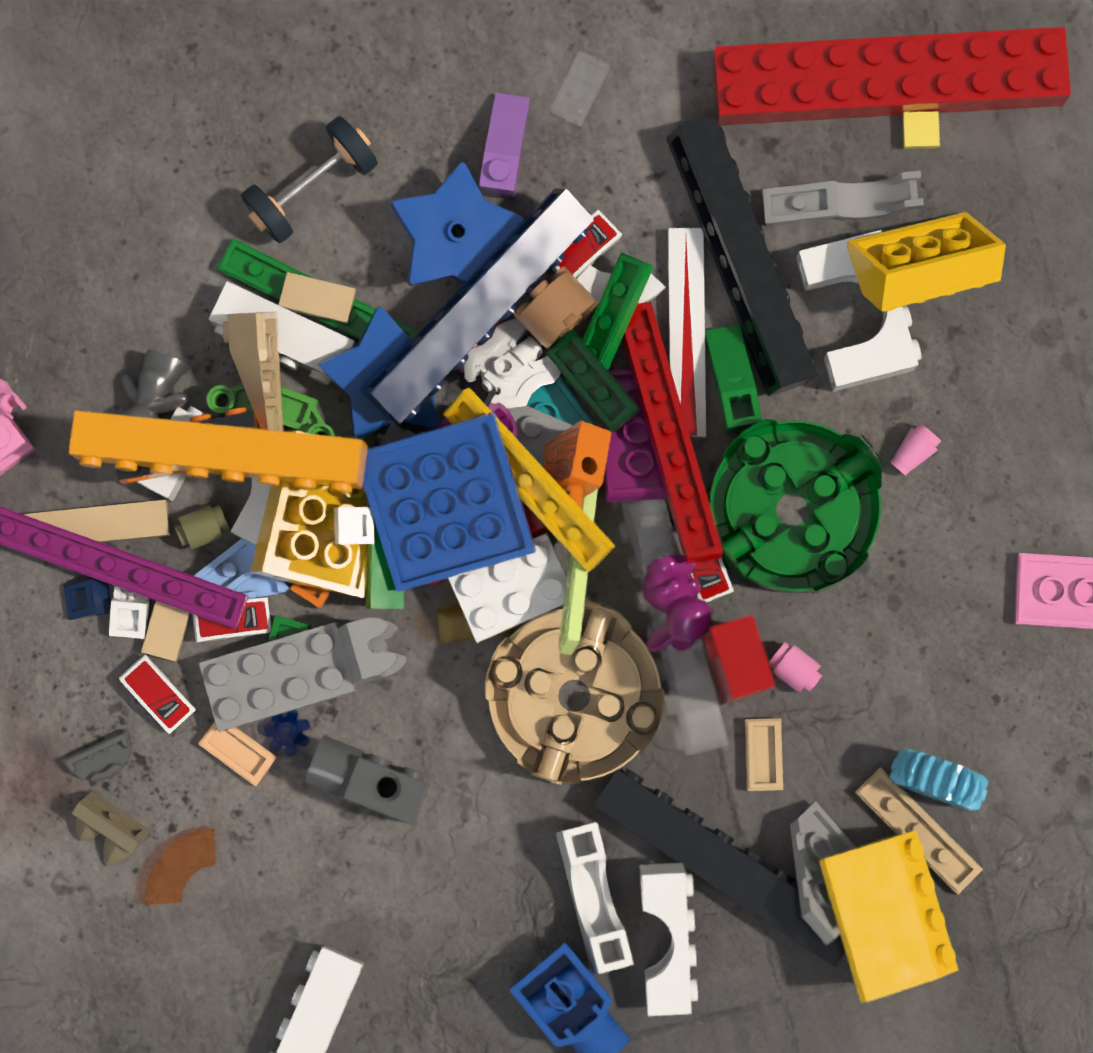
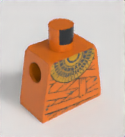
(578, 459)

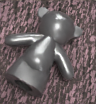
(155, 386)

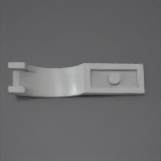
(841, 200)

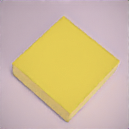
(920, 130)

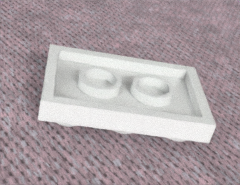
(511, 591)

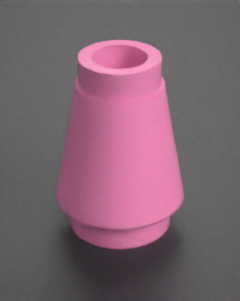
(915, 449)

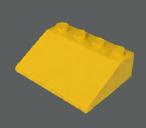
(299, 540)
(888, 915)

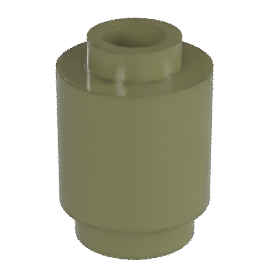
(202, 526)

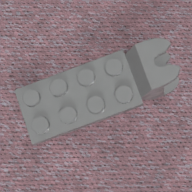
(298, 670)

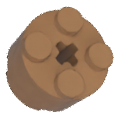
(556, 308)

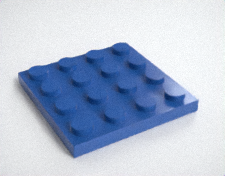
(446, 502)

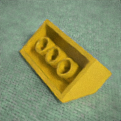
(926, 261)

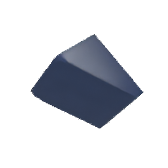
(87, 599)

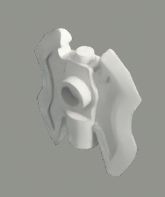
(509, 366)

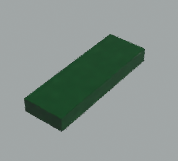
(592, 381)

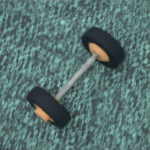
(350, 145)

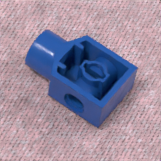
(570, 1004)

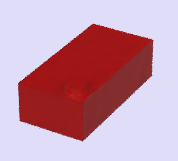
(737, 660)

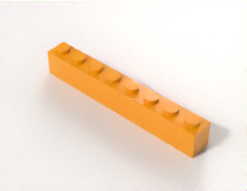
(218, 450)

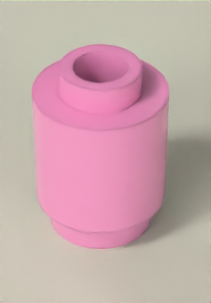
(795, 668)

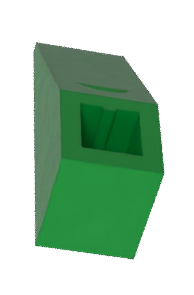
(733, 379)

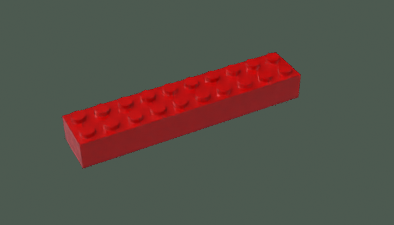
(891, 76)

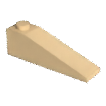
(256, 357)

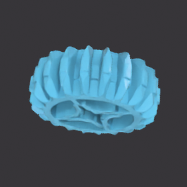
(939, 779)

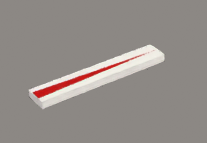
(688, 324)

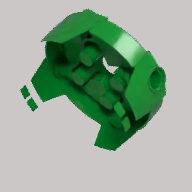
(833, 476)

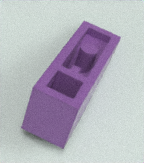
(504, 146)

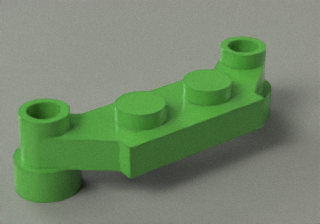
(297, 408)

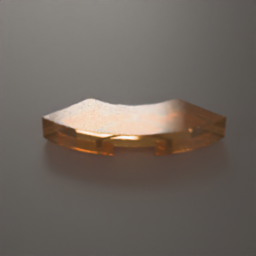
(178, 865)

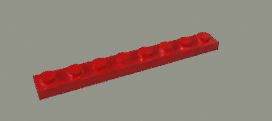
(670, 438)

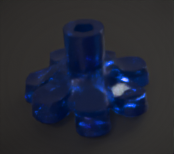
(289, 740)

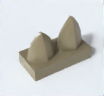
(99, 817)

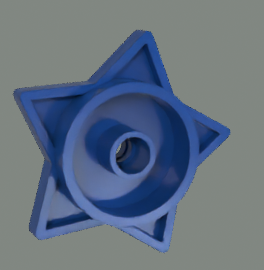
(429, 226)
(361, 363)

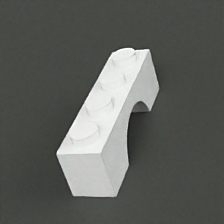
(598, 921)
(668, 981)

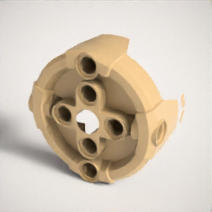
(622, 705)

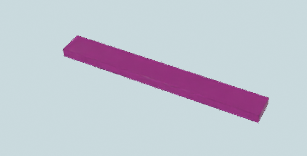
(121, 568)

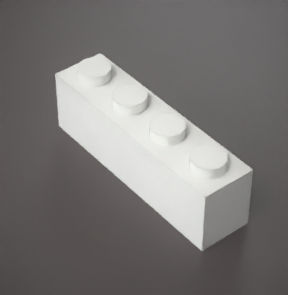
(299, 339)
(319, 1002)

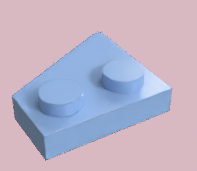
(233, 572)

